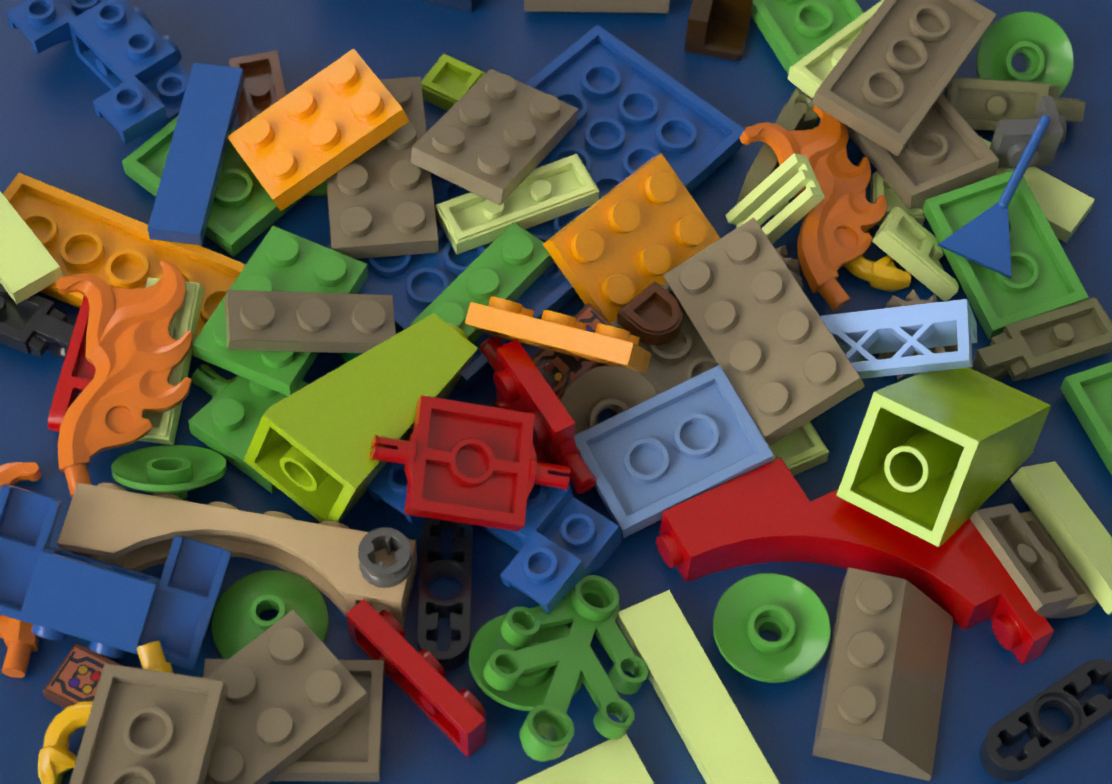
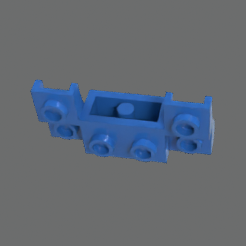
(120, 50)
(554, 548)
(100, 600)

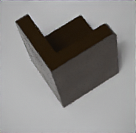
(718, 28)

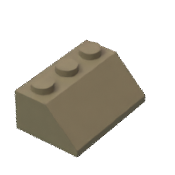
(884, 677)

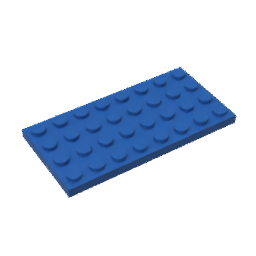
(622, 122)

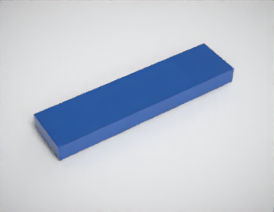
(196, 154)

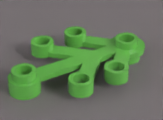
(592, 610)

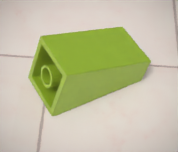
(322, 435)
(939, 449)

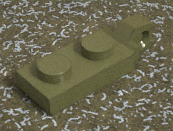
(988, 100)
(795, 115)
(1047, 342)

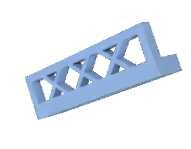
(906, 331)

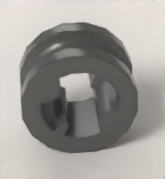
(378, 574)

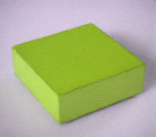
(449, 82)

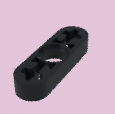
(457, 609)
(1043, 743)

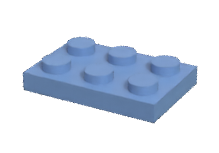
(671, 449)

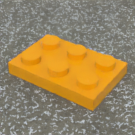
(318, 129)
(631, 238)
(559, 334)

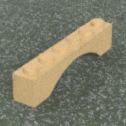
(139, 531)

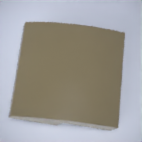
(1034, 562)

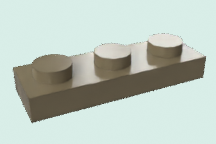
(307, 321)

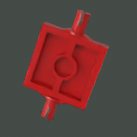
(525, 390)
(470, 463)

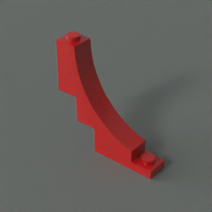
(772, 520)

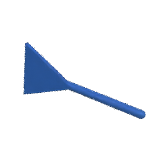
(987, 236)

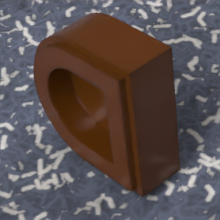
(652, 316)

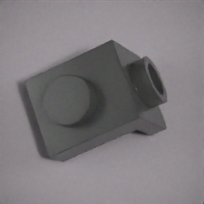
(1014, 134)

